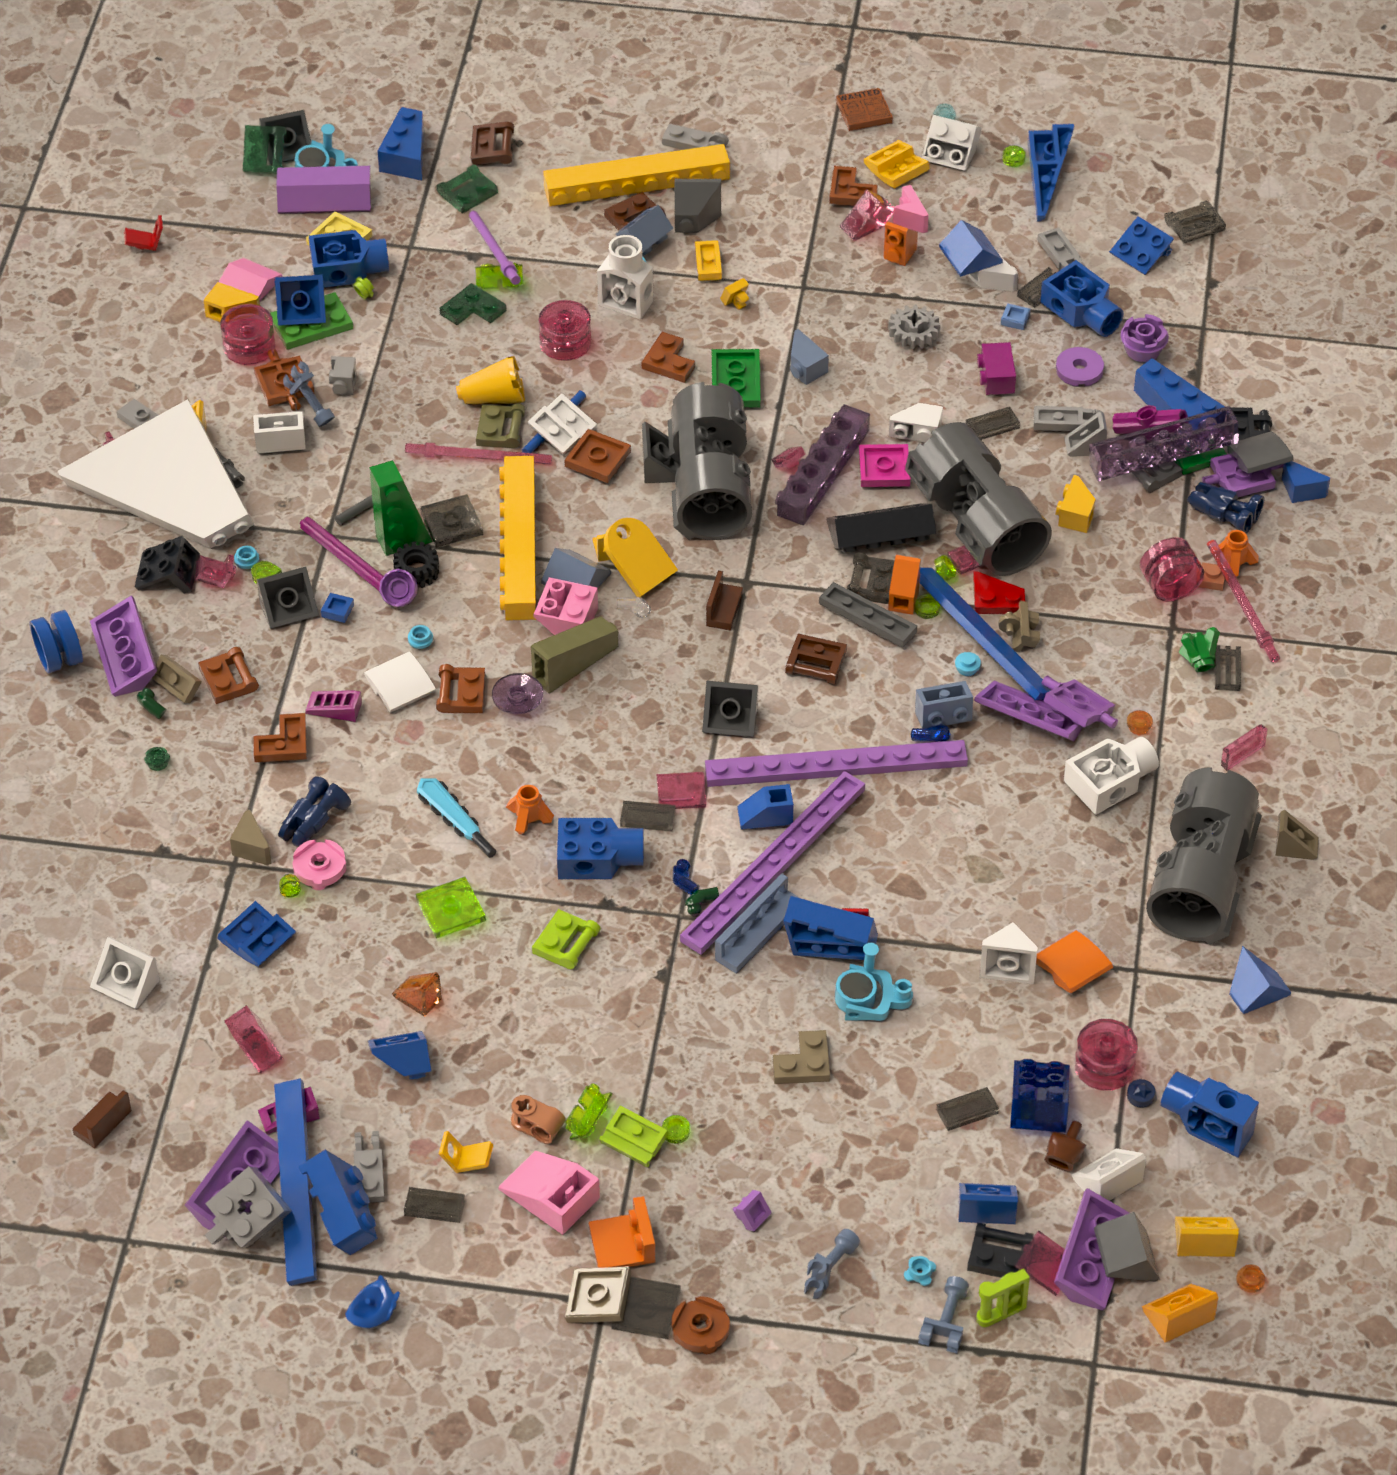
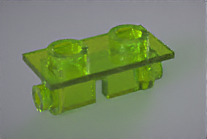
(489, 274)
(582, 1121)

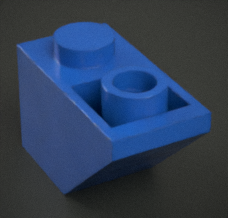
(767, 808)

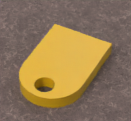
(639, 556)

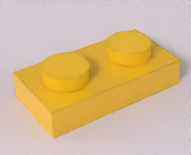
(708, 260)

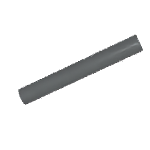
(354, 510)

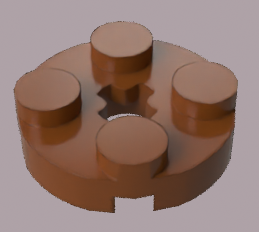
(696, 1339)

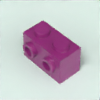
(997, 367)

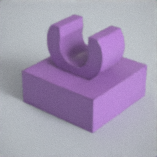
(752, 1210)

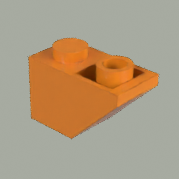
(899, 243)
(904, 584)

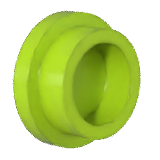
(363, 288)

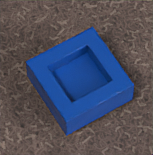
(337, 607)

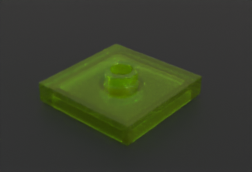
(450, 907)

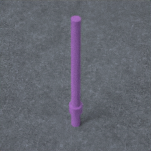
(507, 267)

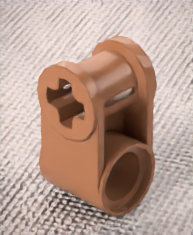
(538, 1121)

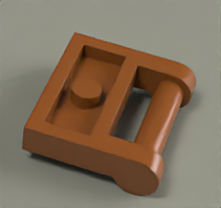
(220, 679)
(470, 689)

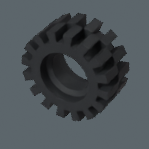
(418, 554)

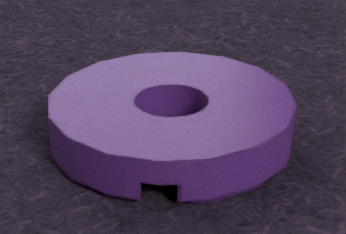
(1079, 357)

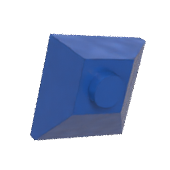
(300, 299)
(403, 1053)

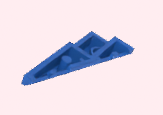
(1046, 156)

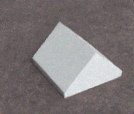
(1009, 956)
(125, 973)
(1112, 1173)

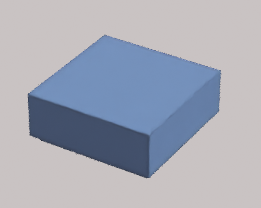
(1015, 316)

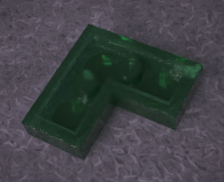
(472, 300)

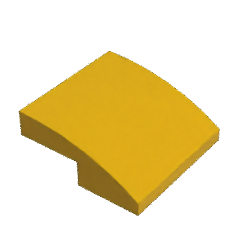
(896, 164)

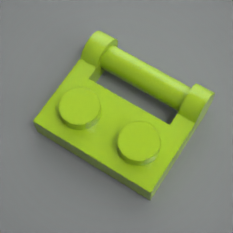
(558, 936)
(1010, 1295)

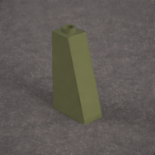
(571, 652)

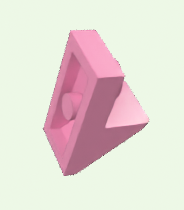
(910, 211)

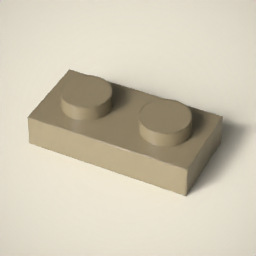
(176, 679)

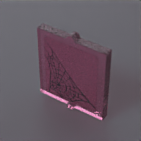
(1042, 1261)

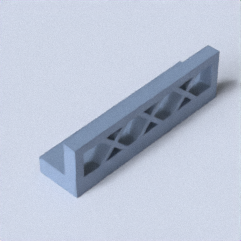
(754, 926)

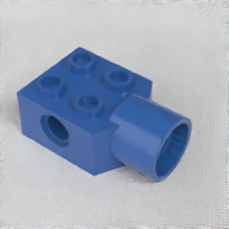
(346, 256)
(1081, 299)
(596, 848)
(1212, 1111)

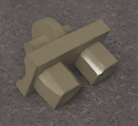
(1018, 626)

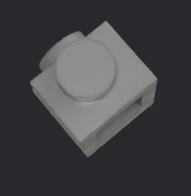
(343, 374)

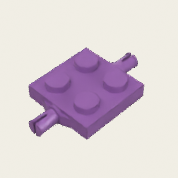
(1231, 477)
(1079, 703)

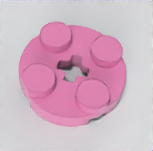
(319, 876)

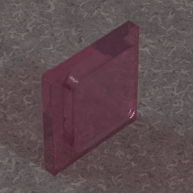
(682, 790)

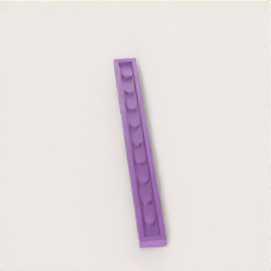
(834, 762)
(772, 863)

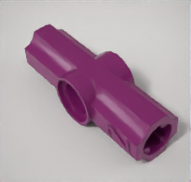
(1144, 418)

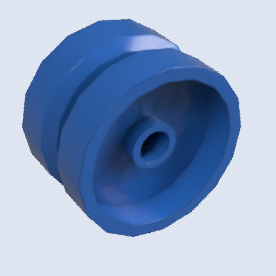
(56, 641)

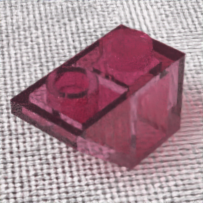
(867, 215)
(253, 1039)

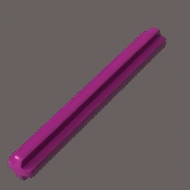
(341, 551)

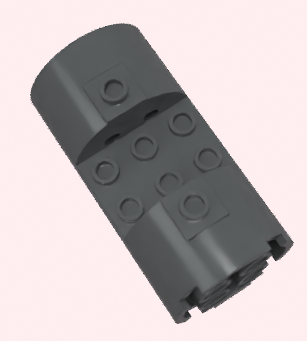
(712, 482)
(993, 519)
(1197, 881)

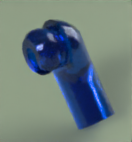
(931, 734)
(681, 877)

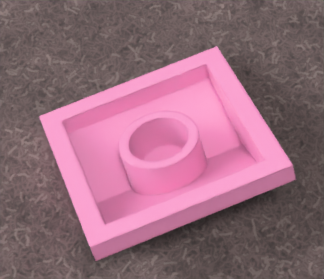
(249, 277)

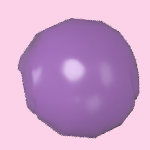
(398, 588)

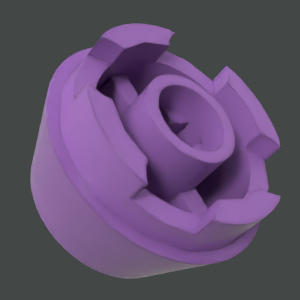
(1144, 337)

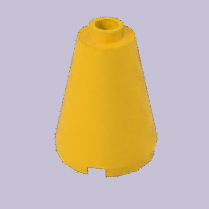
(493, 384)

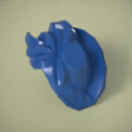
(372, 1304)

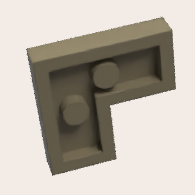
(809, 1065)

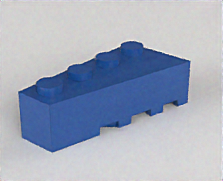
(1168, 391)

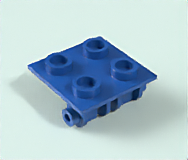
(1142, 245)

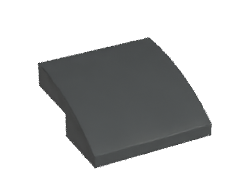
(1260, 452)

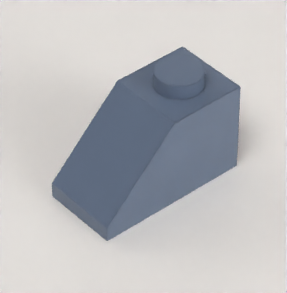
(807, 359)

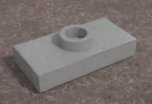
(135, 413)

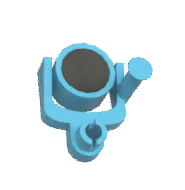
(319, 154)
(857, 990)

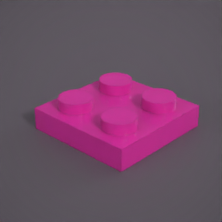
(883, 465)

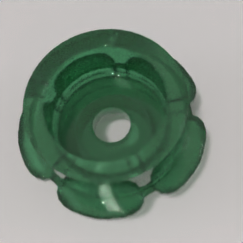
(157, 758)

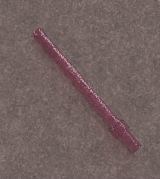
(432, 449)
(1263, 637)

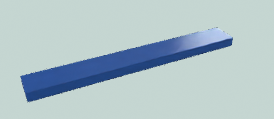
(983, 633)
(295, 1186)

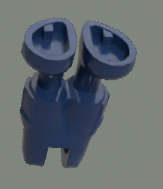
(1221, 502)
(308, 819)

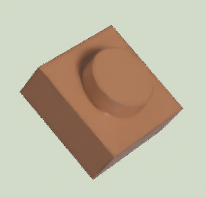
(1213, 577)

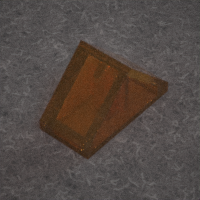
(420, 992)

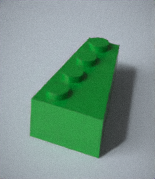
(394, 510)

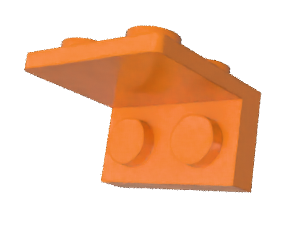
(624, 1239)

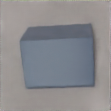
(574, 568)

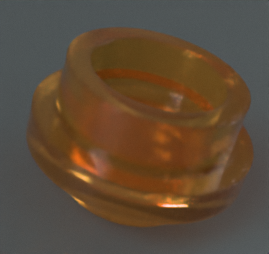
(1139, 722)
(1250, 1278)

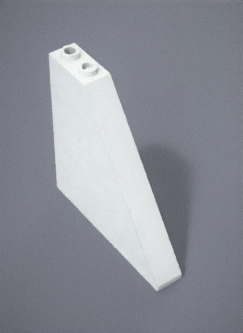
(166, 477)

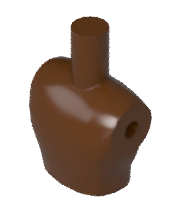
(1064, 1149)

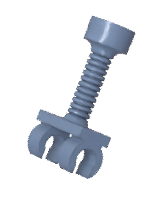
(323, 415)
(821, 1266)
(956, 1289)

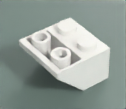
(951, 142)
(279, 432)

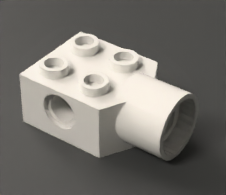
(625, 278)
(1109, 771)

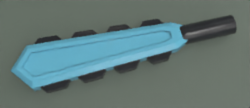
(442, 803)

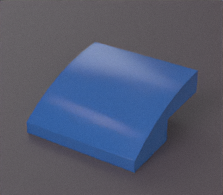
(256, 934)

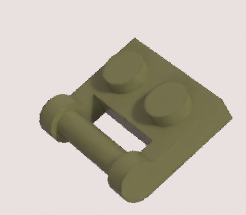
(492, 426)

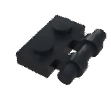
(1248, 421)

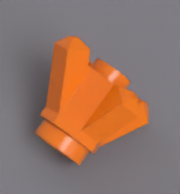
(1238, 550)
(529, 808)

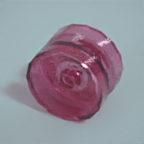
(565, 330)
(247, 334)
(1171, 569)
(1106, 1054)

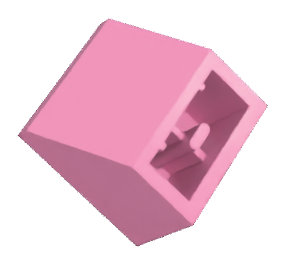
(566, 605)

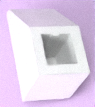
(997, 277)
(916, 422)

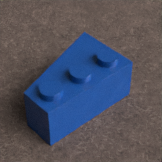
(403, 145)
(827, 931)
(343, 1201)

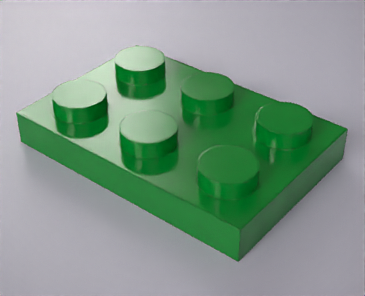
(740, 371)

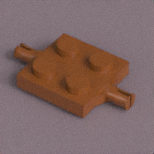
(271, 380)

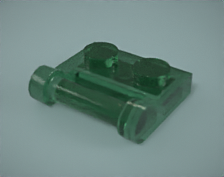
(256, 148)
(470, 194)

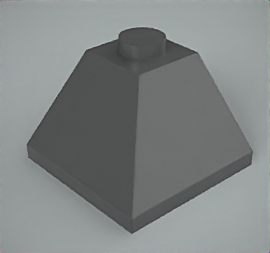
(696, 204)

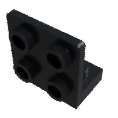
(170, 560)

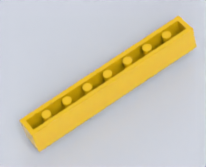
(634, 174)
(518, 539)

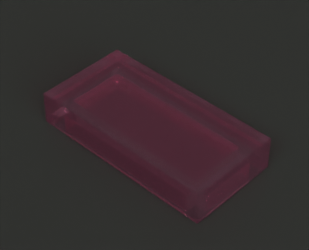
(1244, 747)

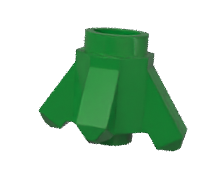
(1200, 649)

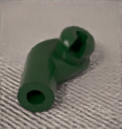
(147, 701)
(700, 896)

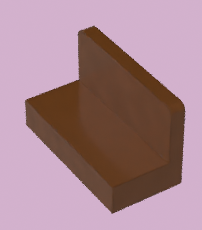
(722, 604)
(103, 1118)

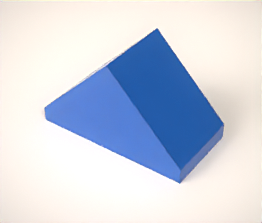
(1304, 483)

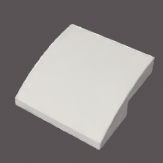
(561, 424)
(400, 682)

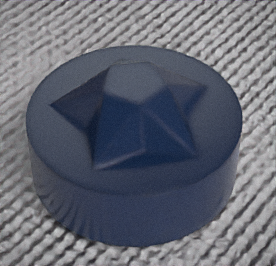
(1141, 1093)

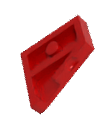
(995, 595)

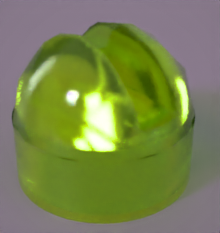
(286, 886)

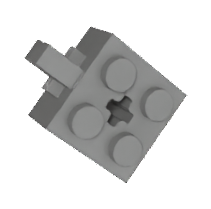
(230, 1208)

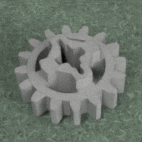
(914, 326)

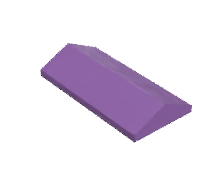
(323, 189)
(124, 648)
(1025, 708)
(246, 1149)
(1081, 1268)

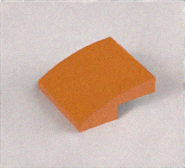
(1073, 961)

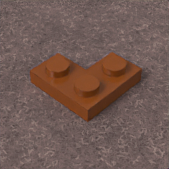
(844, 189)
(664, 361)
(287, 745)

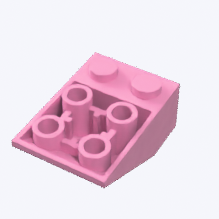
(552, 1189)

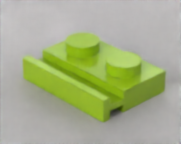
(634, 1136)

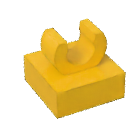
(736, 293)

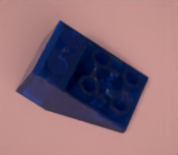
(1040, 1096)

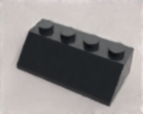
(882, 525)

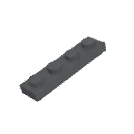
(868, 614)

